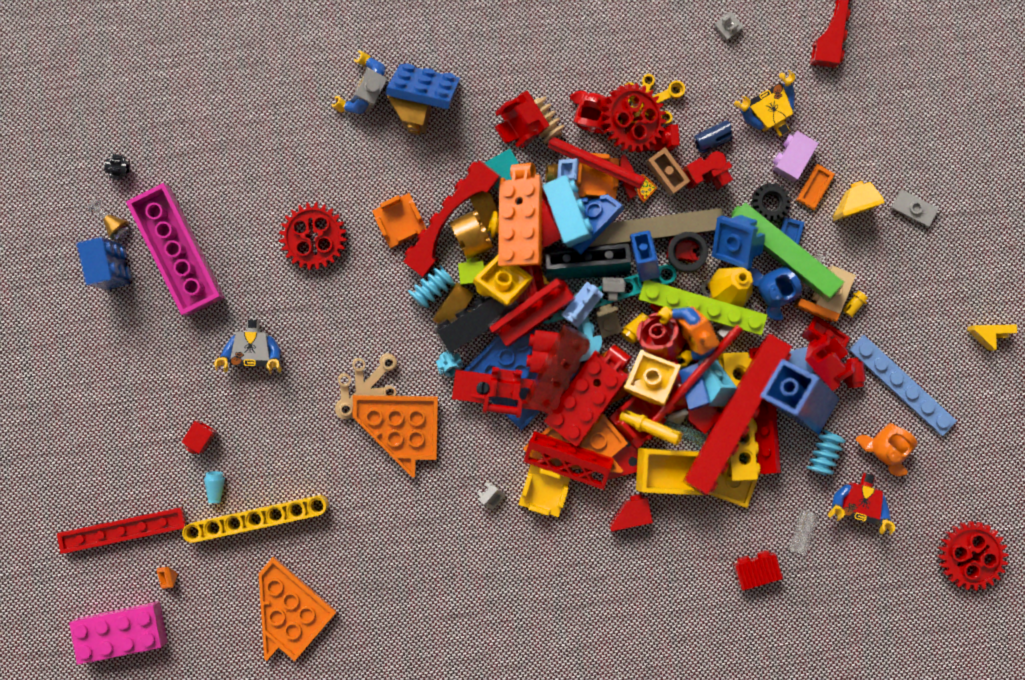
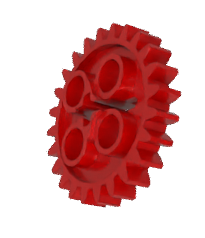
(619, 106)
(294, 240)
(982, 572)

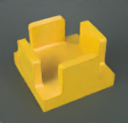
(544, 491)

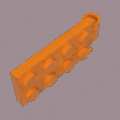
(520, 224)

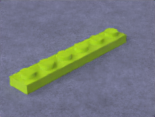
(712, 309)

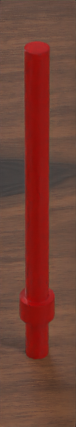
(703, 367)

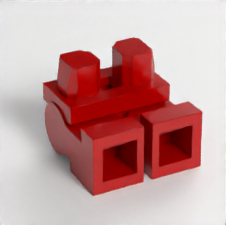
(713, 168)

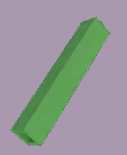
(793, 256)

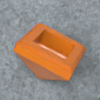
(166, 577)

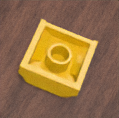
(502, 282)
(652, 378)

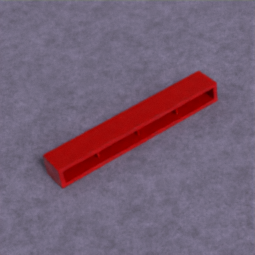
(736, 416)

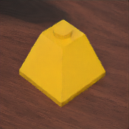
(857, 200)

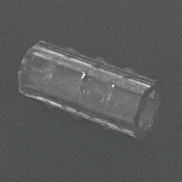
(803, 532)

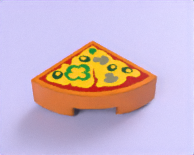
(646, 190)

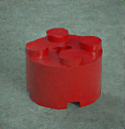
(660, 339)

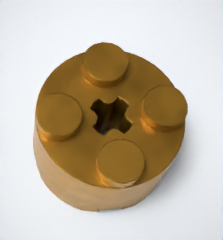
(471, 234)

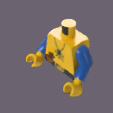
(770, 107)

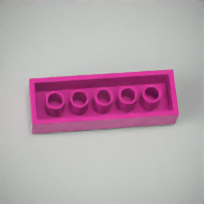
(175, 249)

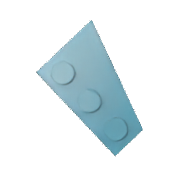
(568, 210)

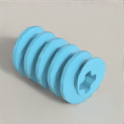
(431, 287)
(826, 453)

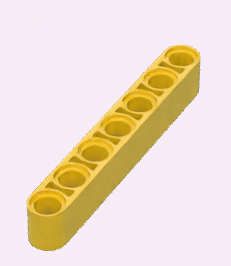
(246, 522)

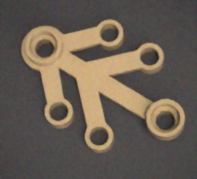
(362, 387)

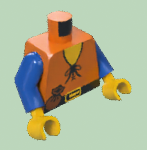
(695, 330)

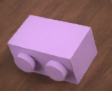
(794, 156)

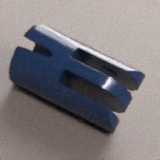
(713, 137)

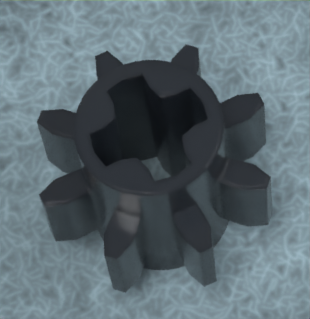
(117, 167)

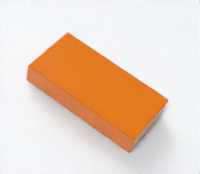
(815, 187)
(816, 310)

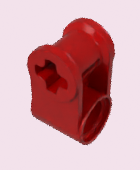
(685, 250)

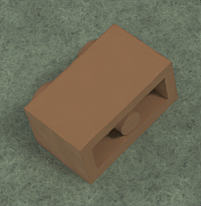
(667, 172)

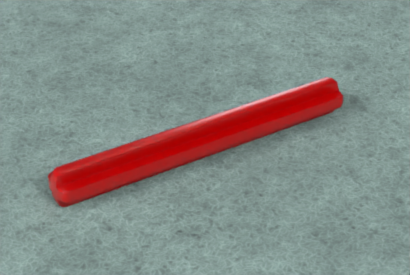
(596, 162)

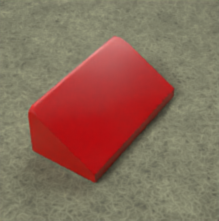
(818, 328)

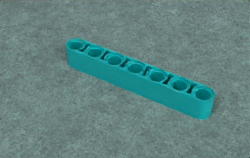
(636, 289)

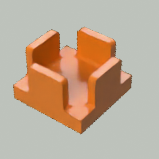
(594, 183)
(399, 220)

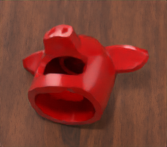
(588, 111)

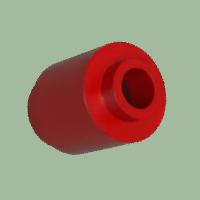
(858, 377)

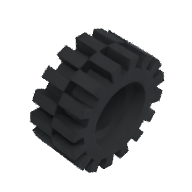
(779, 193)

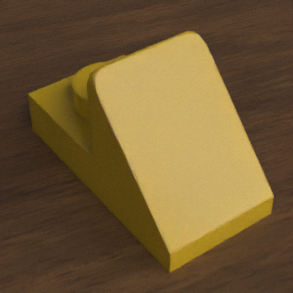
(988, 333)

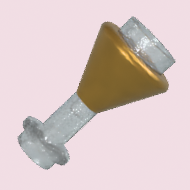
(116, 227)

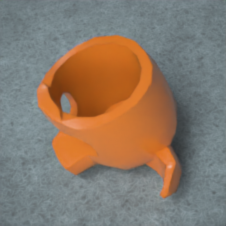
(891, 447)

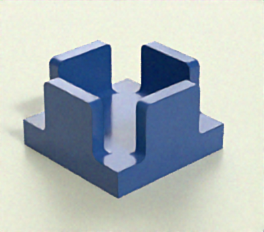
(737, 240)

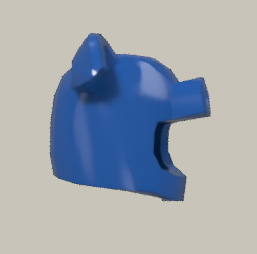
(776, 289)

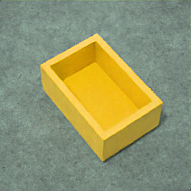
(664, 471)

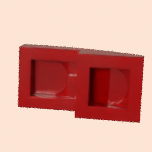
(628, 189)

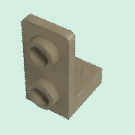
(608, 321)

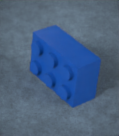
(104, 263)

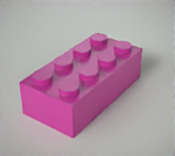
(118, 632)

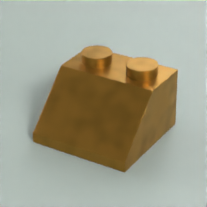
(411, 114)

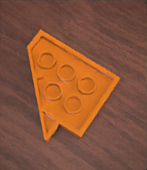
(400, 425)
(601, 439)
(289, 611)

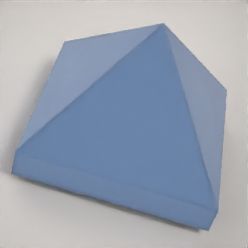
(568, 167)

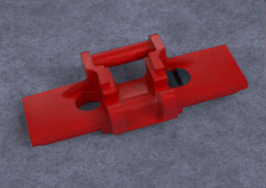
(500, 383)

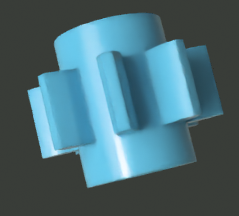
(449, 363)

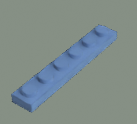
(902, 385)

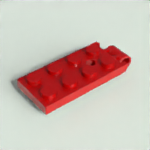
(583, 401)

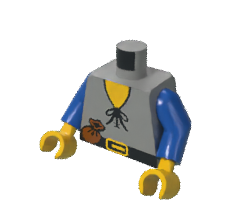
(367, 89)
(250, 349)

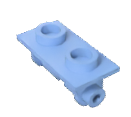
(583, 304)

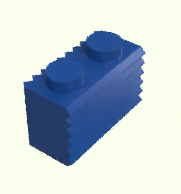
(645, 255)

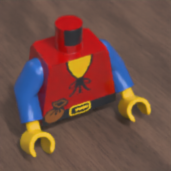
(862, 503)

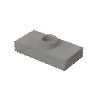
(914, 208)

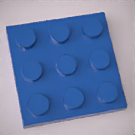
(423, 86)

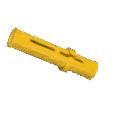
(641, 423)

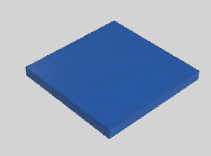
(513, 359)

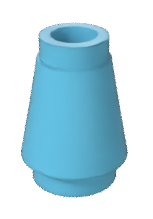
(214, 486)

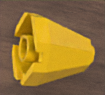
(731, 285)

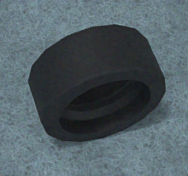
(703, 252)

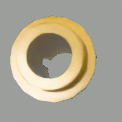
(855, 304)

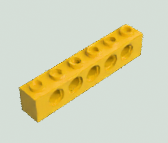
(736, 470)

